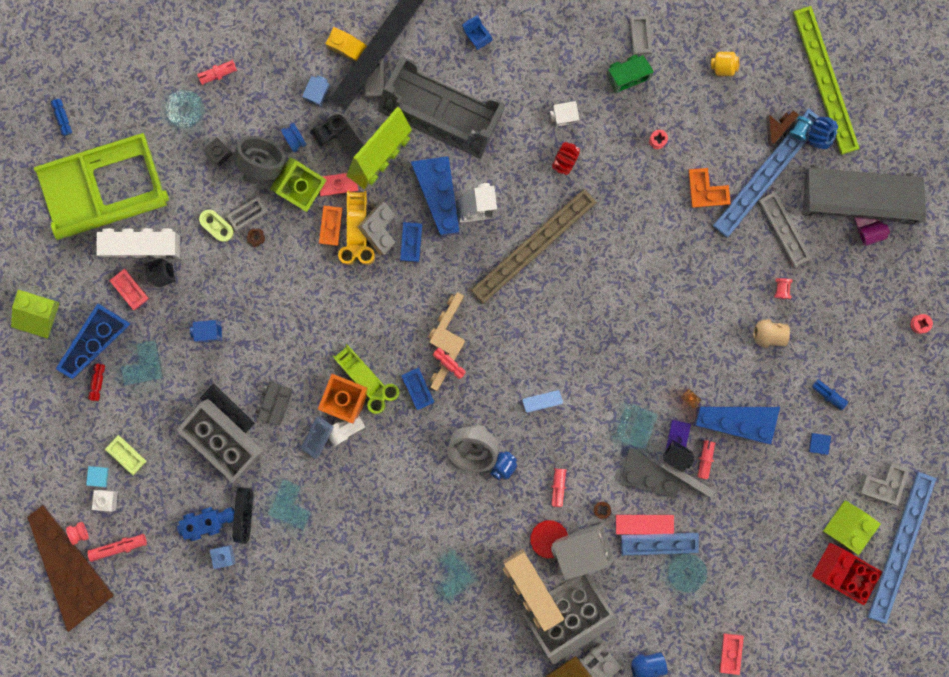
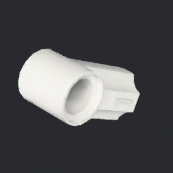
(344, 429)

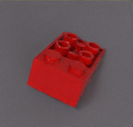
(847, 573)

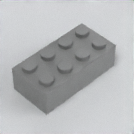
(220, 440)

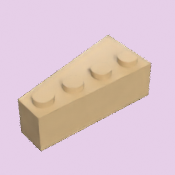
(533, 590)

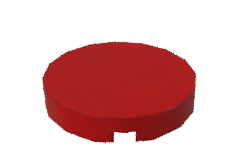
(544, 535)

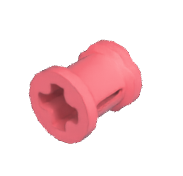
(663, 135)
(783, 288)

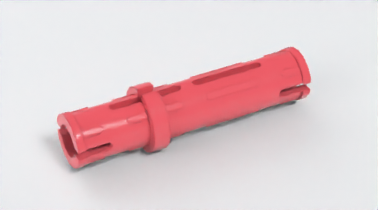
(124, 545)

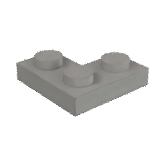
(374, 228)
(889, 489)

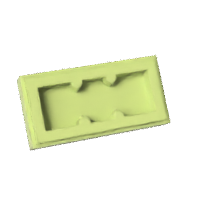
(125, 455)

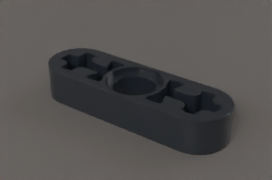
(242, 524)

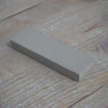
(688, 479)

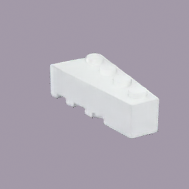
(477, 204)
(138, 243)

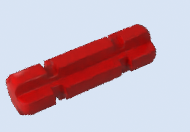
(96, 382)

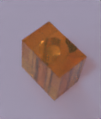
(690, 398)

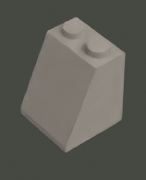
(583, 552)

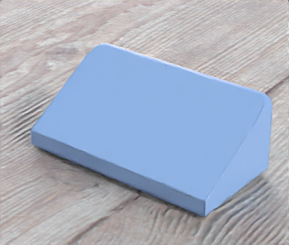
(542, 401)

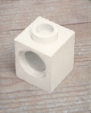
(565, 114)
(104, 500)

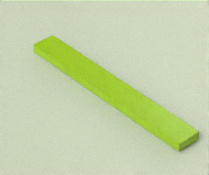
(825, 78)

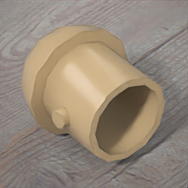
(771, 334)

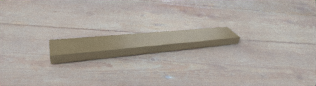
(533, 246)

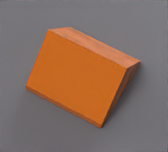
(343, 398)

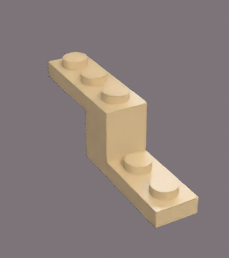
(446, 340)

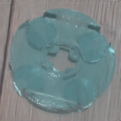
(193, 115)
(679, 580)

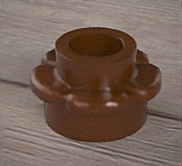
(255, 232)

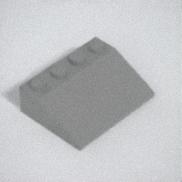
(584, 615)

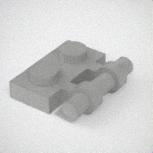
(606, 665)

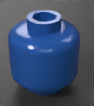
(504, 466)

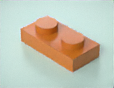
(330, 225)

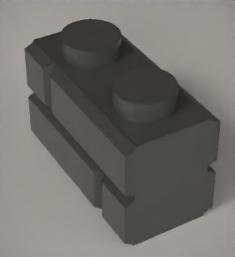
(274, 403)

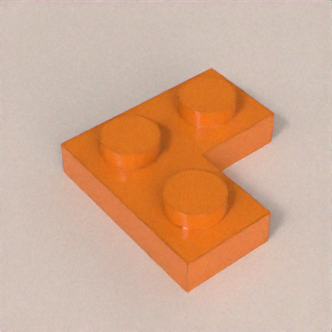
(702, 194)

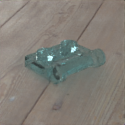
(641, 428)

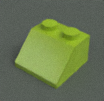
(298, 184)
(33, 313)
(851, 527)

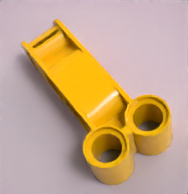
(355, 239)

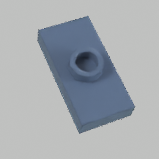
(317, 437)

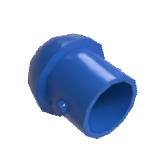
(649, 666)

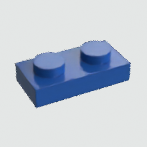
(411, 242)
(417, 388)

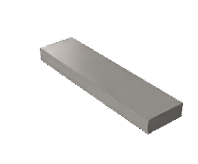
(784, 229)

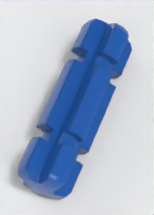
(61, 117)

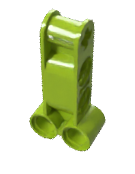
(364, 376)

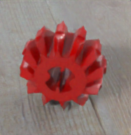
(565, 158)

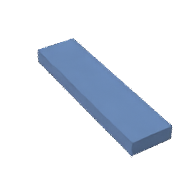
(659, 544)

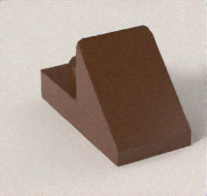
(776, 129)

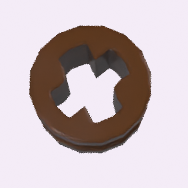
(601, 516)

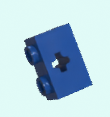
(206, 331)

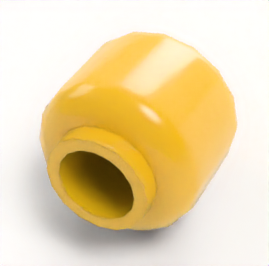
(725, 64)

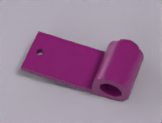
(871, 230)

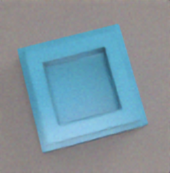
(97, 476)

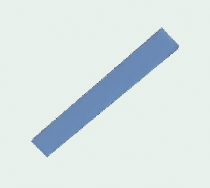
(761, 180)
(901, 547)

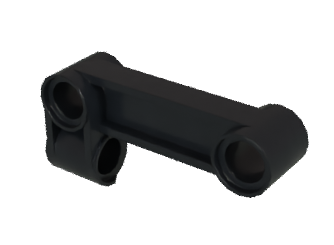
(325, 132)

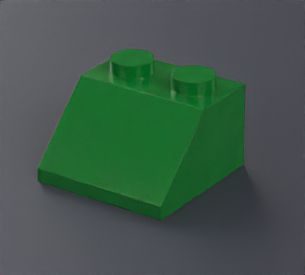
(629, 73)

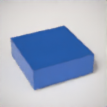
(819, 443)

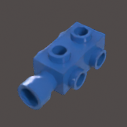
(199, 523)

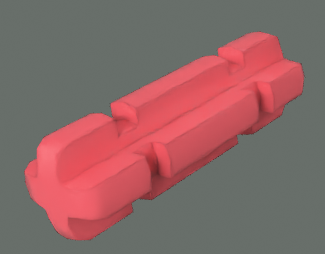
(449, 363)

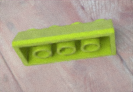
(380, 149)

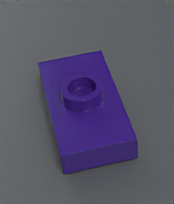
(678, 432)

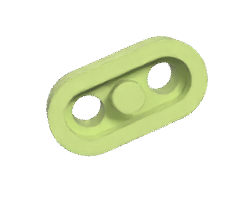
(216, 226)

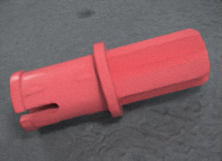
(706, 459)
(558, 487)

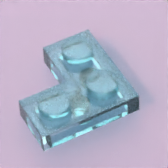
(147, 369)
(285, 508)
(460, 576)

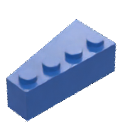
(437, 186)
(94, 337)
(744, 422)

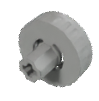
(467, 445)

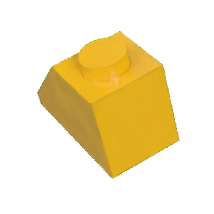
(345, 44)

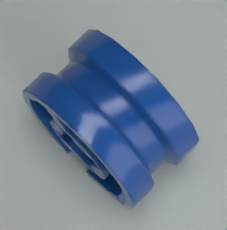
(293, 137)

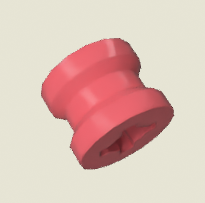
(918, 326)
(77, 533)

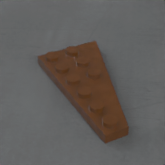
(72, 577)

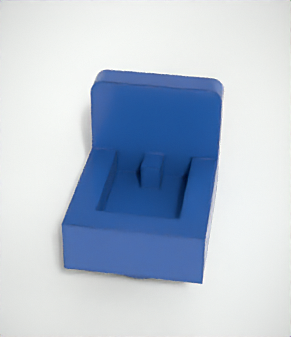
(477, 32)

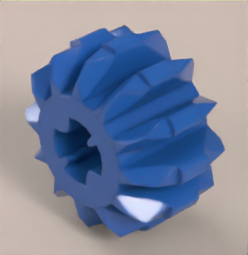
(823, 132)

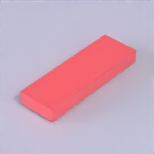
(644, 524)

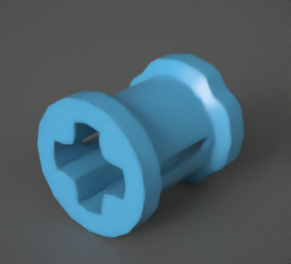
(801, 128)

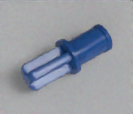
(830, 395)

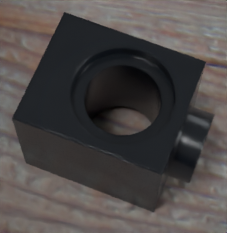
(218, 152)
(160, 272)
(678, 456)

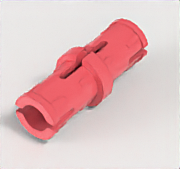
(217, 72)

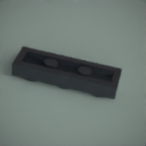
(228, 407)

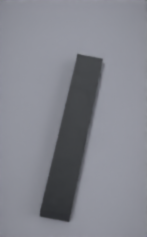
(374, 52)

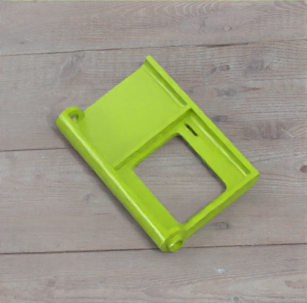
(74, 193)

